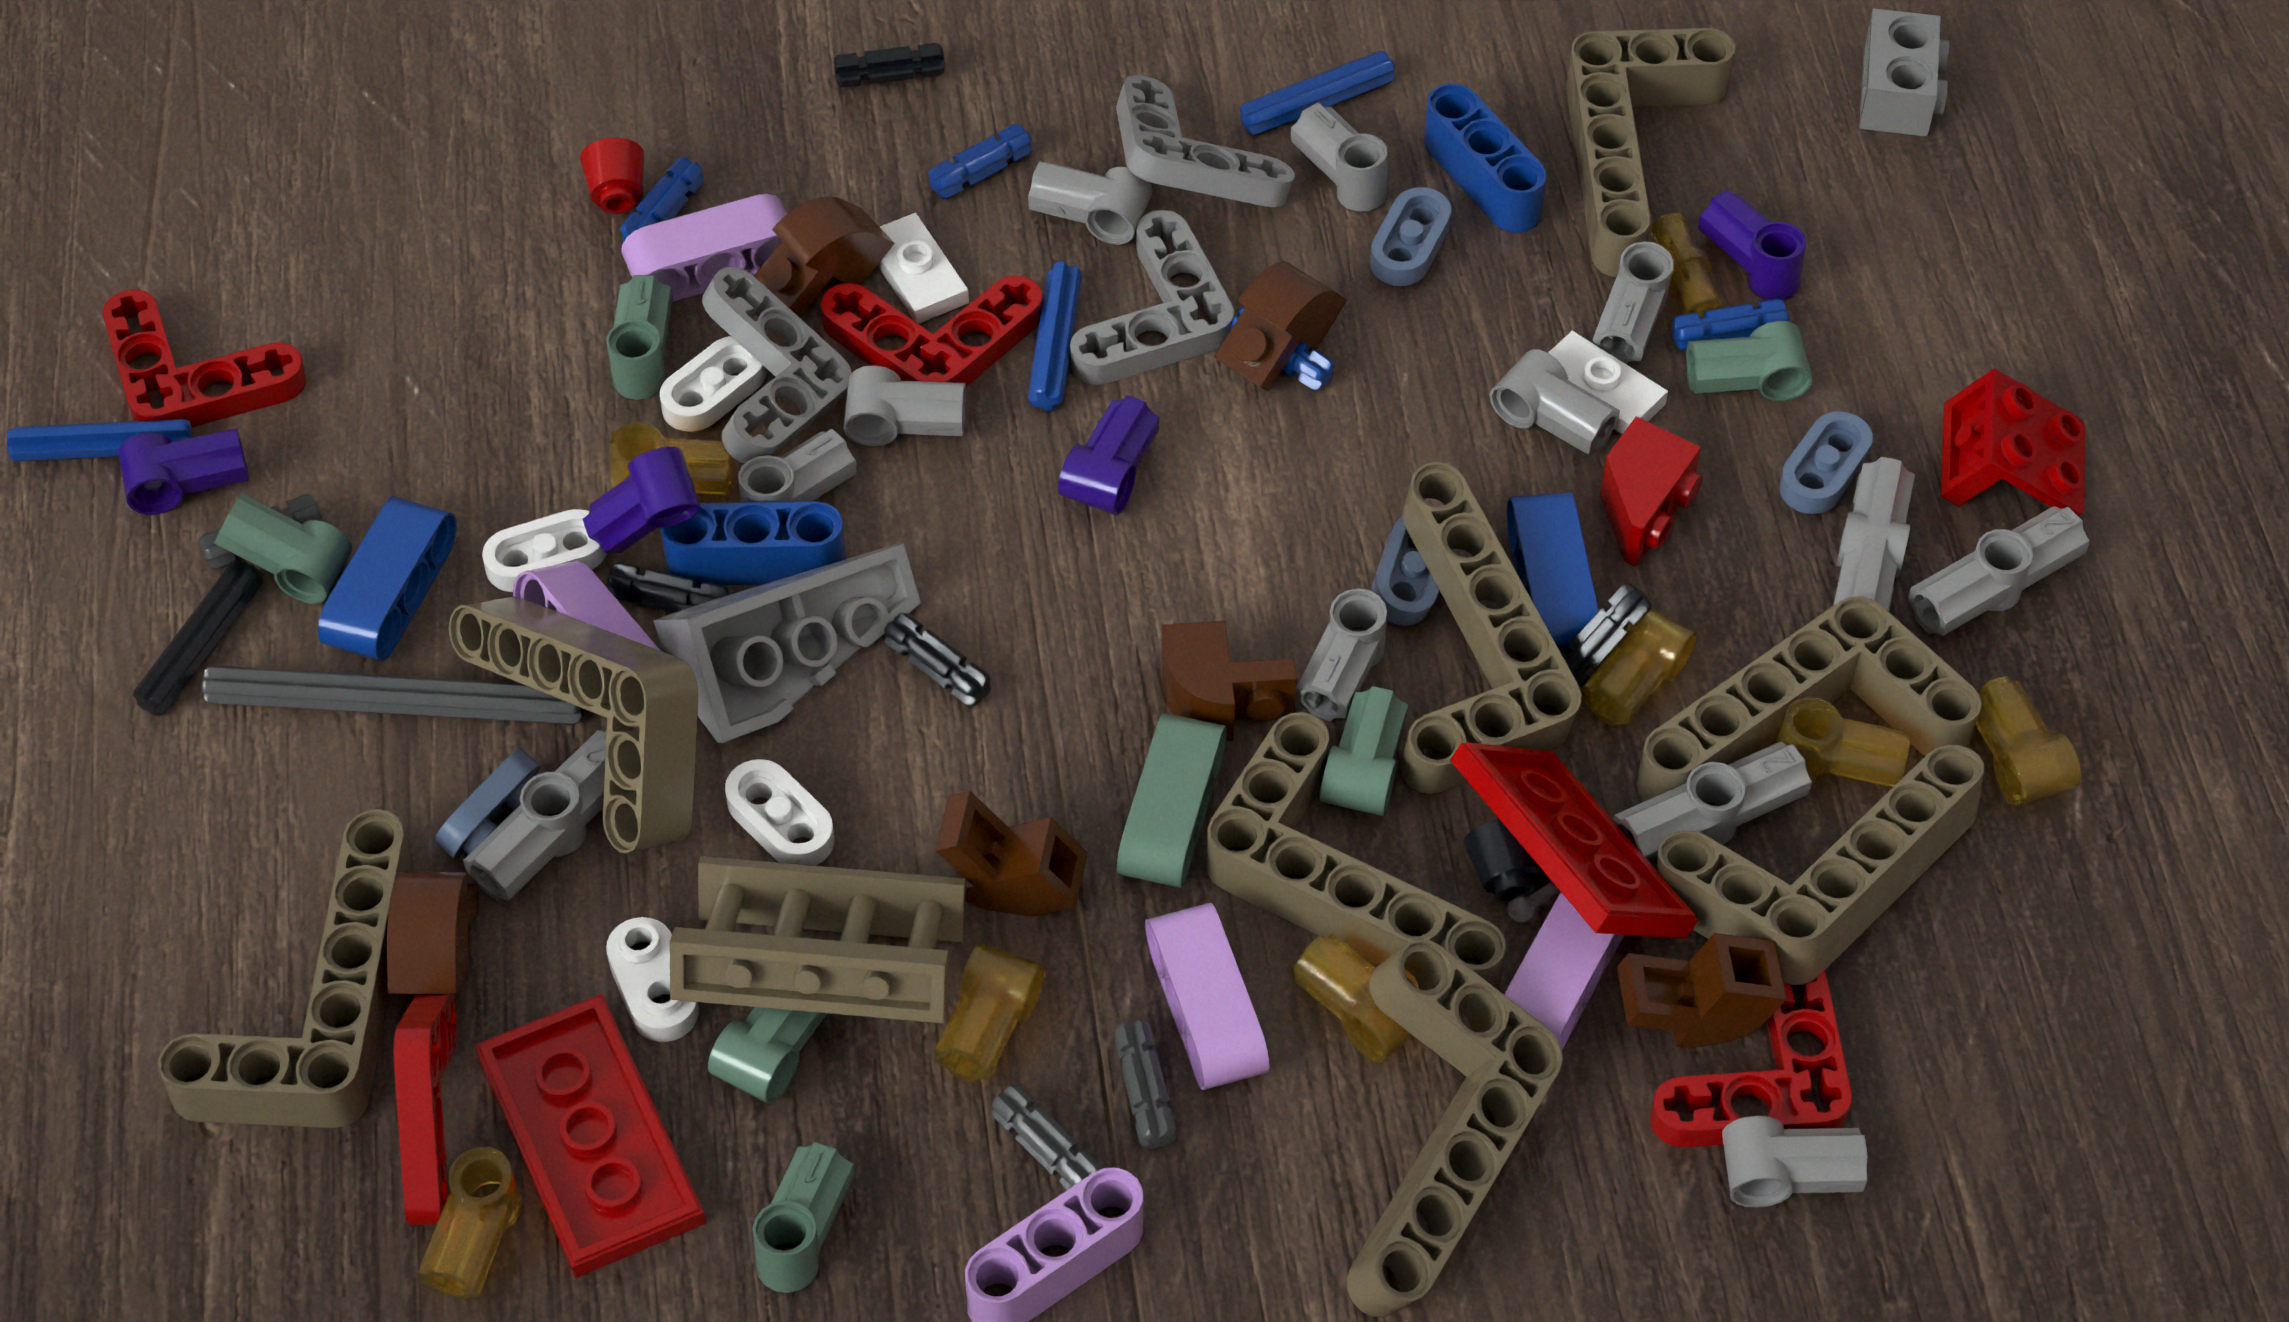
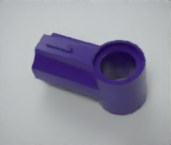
(1766, 249)
(1106, 467)
(162, 470)
(651, 498)

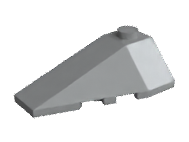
(785, 637)

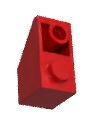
(1645, 484)

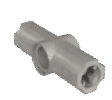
(1875, 532)
(1998, 570)
(1739, 789)
(531, 837)

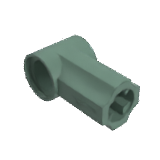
(640, 337)
(1767, 361)
(300, 556)
(1364, 764)
(762, 1050)
(800, 1216)

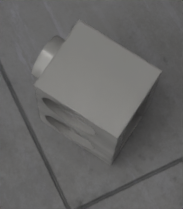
(1902, 72)

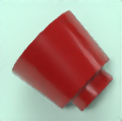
(614, 173)

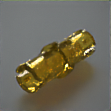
(1690, 264)

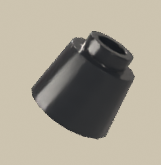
(1501, 861)

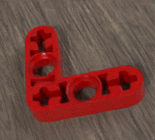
(937, 350)
(184, 385)
(422, 1052)
(1782, 1090)

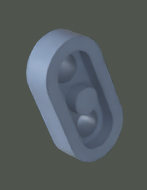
(1404, 246)
(1816, 471)
(1406, 575)
(476, 815)

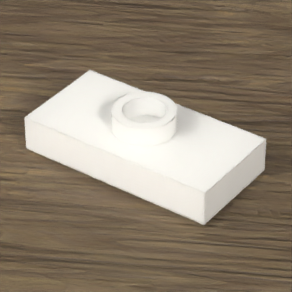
(920, 271)
(1609, 379)

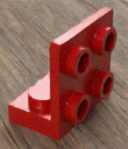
(2012, 435)

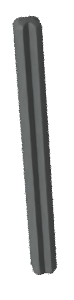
(384, 694)

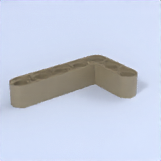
(1604, 82)
(1488, 632)
(1842, 649)
(639, 690)
(1329, 875)
(1847, 884)
(336, 996)
(1463, 1131)

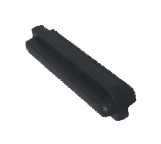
(197, 638)

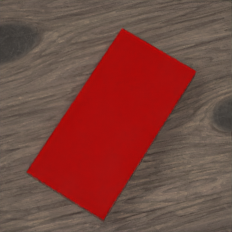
(1574, 841)
(589, 1135)

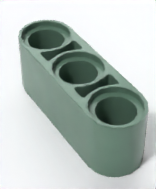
(1171, 800)

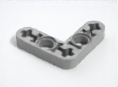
(1161, 155)
(1174, 317)
(792, 378)

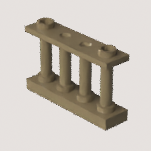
(819, 973)

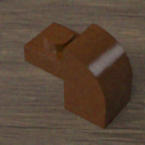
(819, 243)
(1278, 314)
(1212, 689)
(1010, 868)
(429, 932)
(1708, 1000)

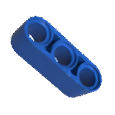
(1484, 158)
(754, 542)
(1552, 562)
(387, 578)

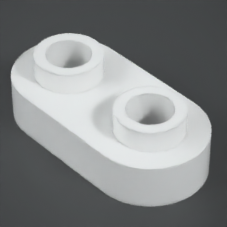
(706, 389)
(539, 545)
(784, 817)
(646, 975)

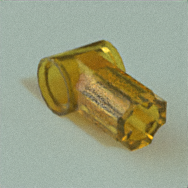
(706, 459)
(1635, 669)
(1843, 744)
(2026, 755)
(1341, 983)
(993, 997)
(471, 1226)

